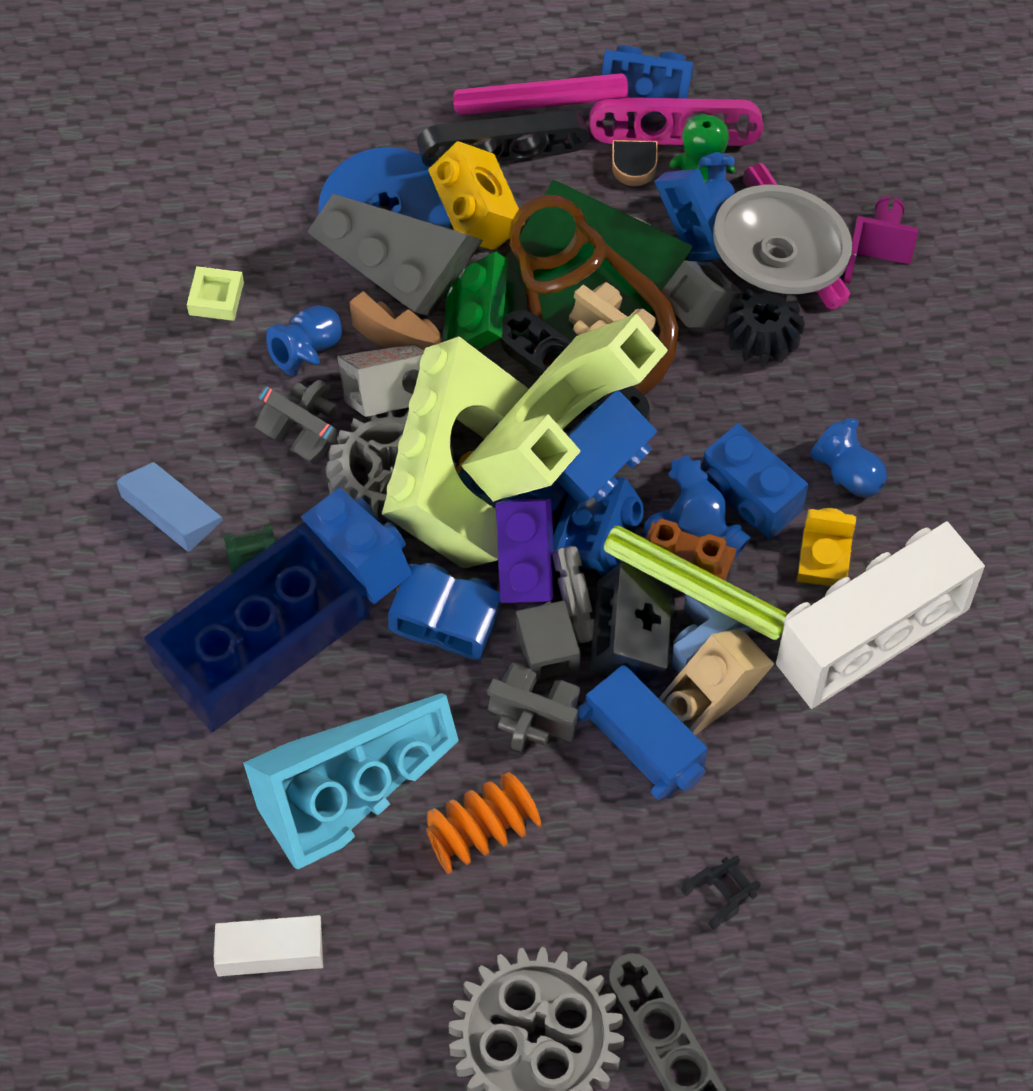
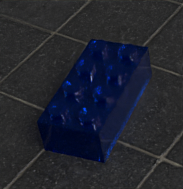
(257, 626)

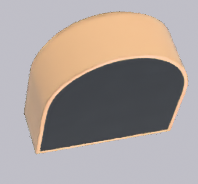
(634, 161)

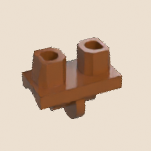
(705, 551)

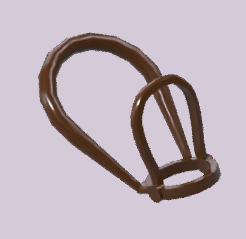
(585, 233)

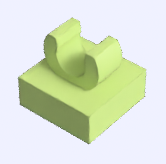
(215, 293)

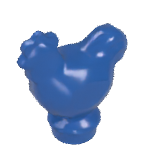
(699, 507)

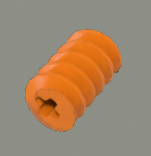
(480, 820)

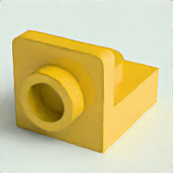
(826, 546)

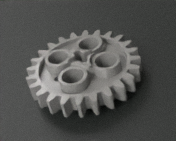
(554, 991)

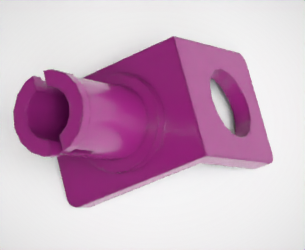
(883, 236)

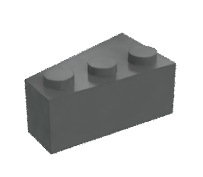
(397, 252)

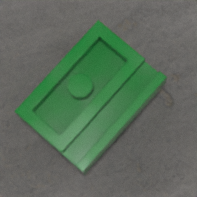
(477, 302)

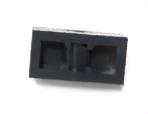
(632, 623)

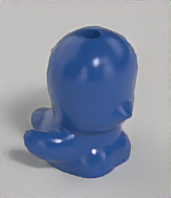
(307, 333)
(850, 463)

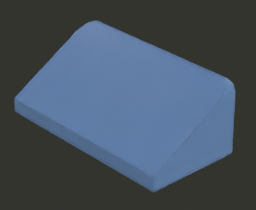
(168, 505)

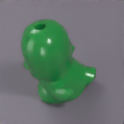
(700, 137)

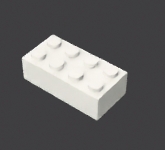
(878, 613)

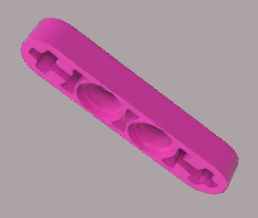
(676, 113)

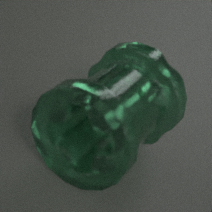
(246, 546)

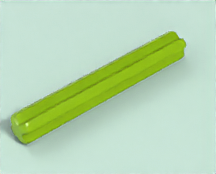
(695, 582)

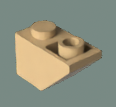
(716, 679)

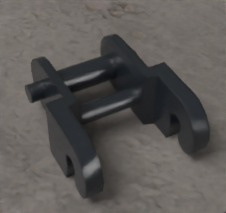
(709, 877)

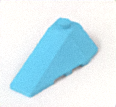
(333, 779)

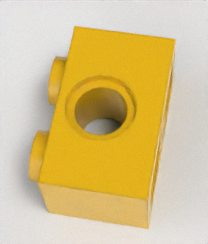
(475, 194)

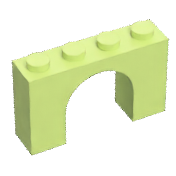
(529, 443)
(424, 487)

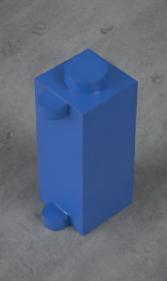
(646, 732)

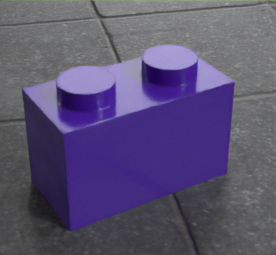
(525, 550)

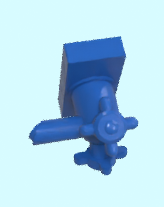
(695, 203)

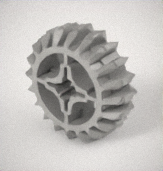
(376, 449)

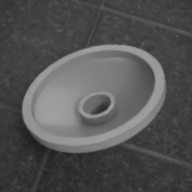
(782, 239)

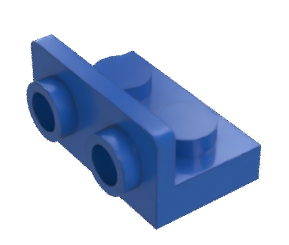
(648, 75)
(591, 521)

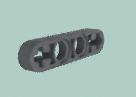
(666, 1051)

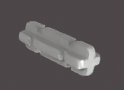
(574, 592)

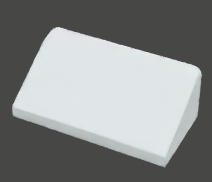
(268, 945)

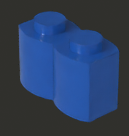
(445, 611)

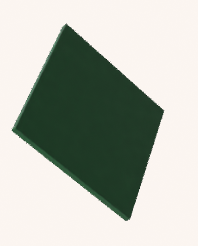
(551, 231)

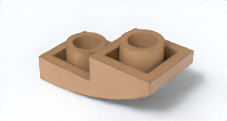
(381, 327)

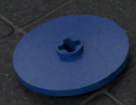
(388, 177)

